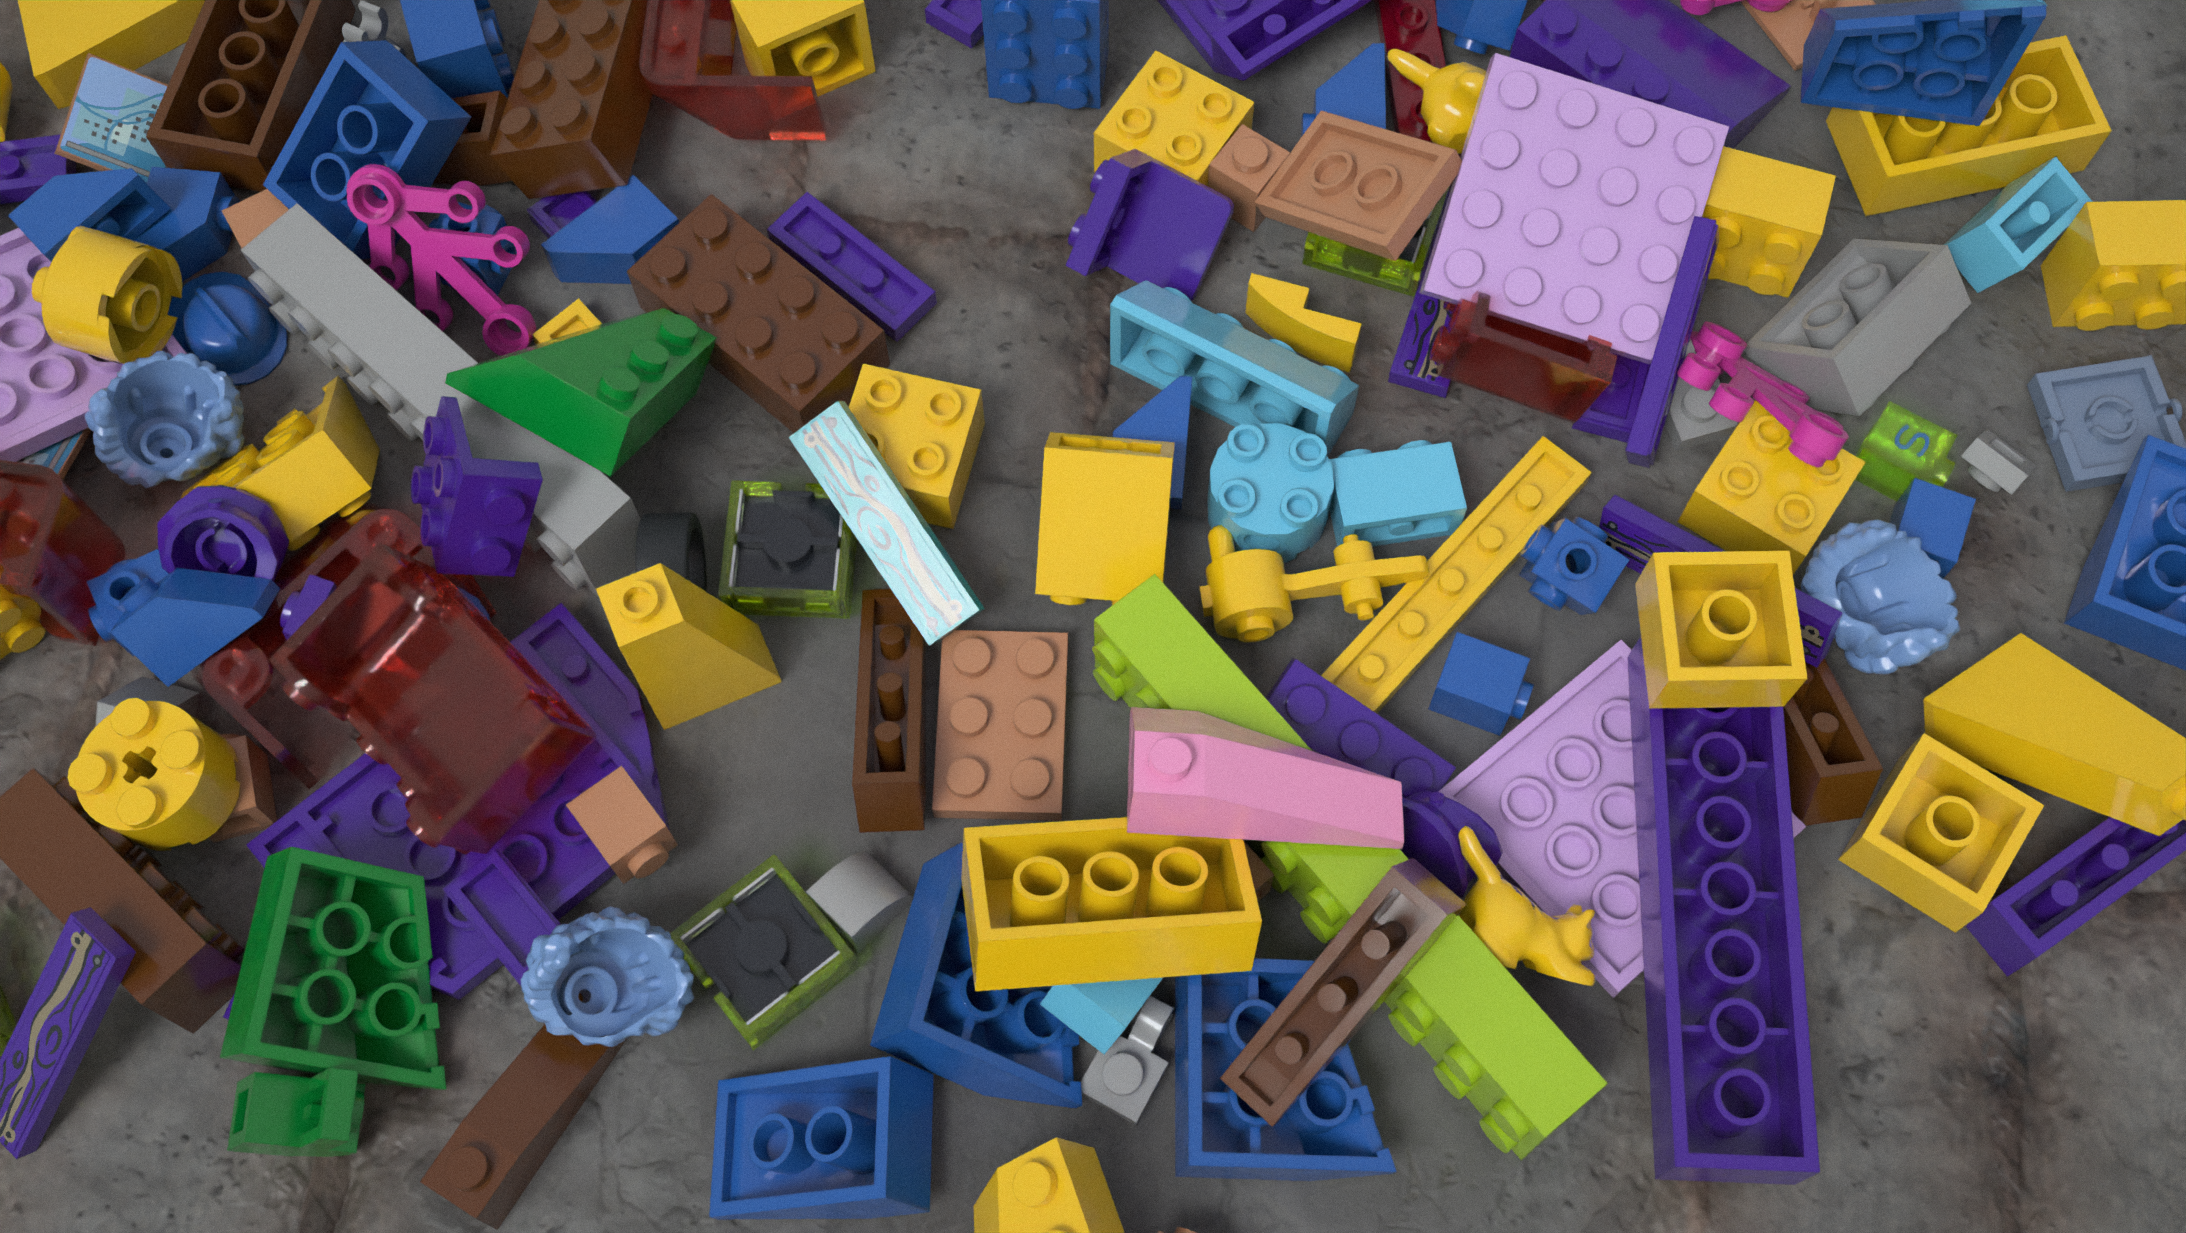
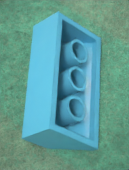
(1232, 370)

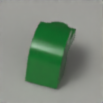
(298, 1114)

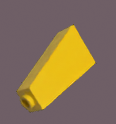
(117, 30)
(685, 644)
(2063, 735)

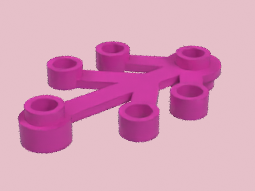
(438, 250)
(1718, 350)

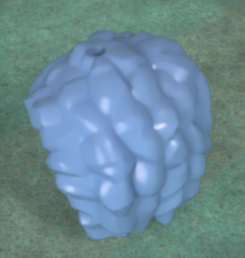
(165, 419)
(1888, 596)
(621, 966)

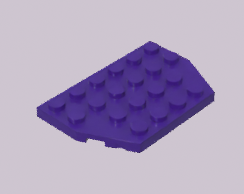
(365, 814)

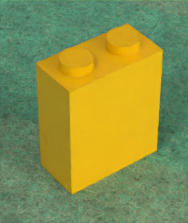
(1102, 516)

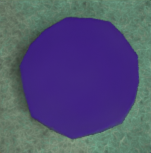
(222, 533)
(1433, 837)

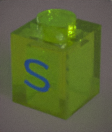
(1902, 449)

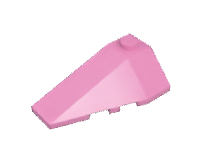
(1234, 783)

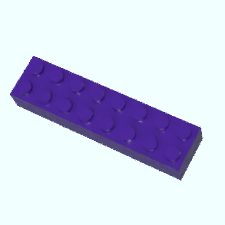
(1721, 943)

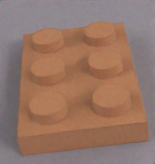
(1359, 184)
(1001, 726)

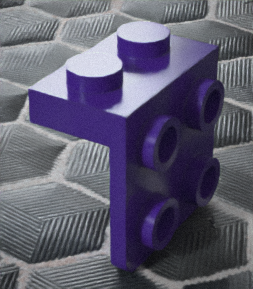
(1149, 224)
(471, 506)

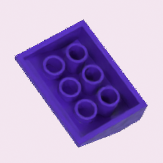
(1653, 55)

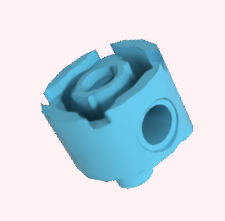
(1271, 488)

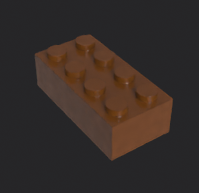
(245, 84)
(575, 99)
(775, 322)
(72, 863)

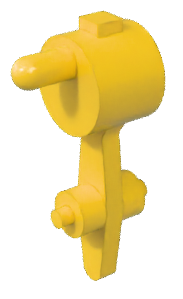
(1254, 595)

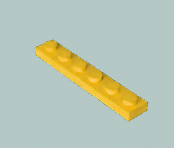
(1458, 577)

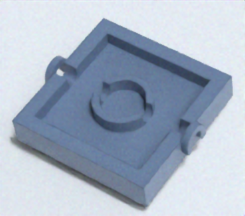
(2100, 417)

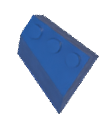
(1917, 56)
(979, 1039)
(1218, 1134)

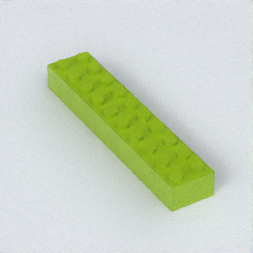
(1459, 996)

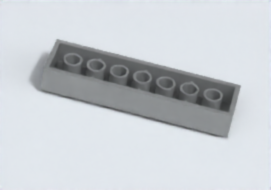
(404, 364)

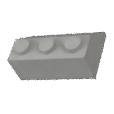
(1861, 322)

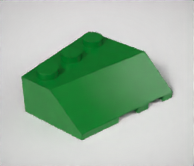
(597, 387)
(337, 973)

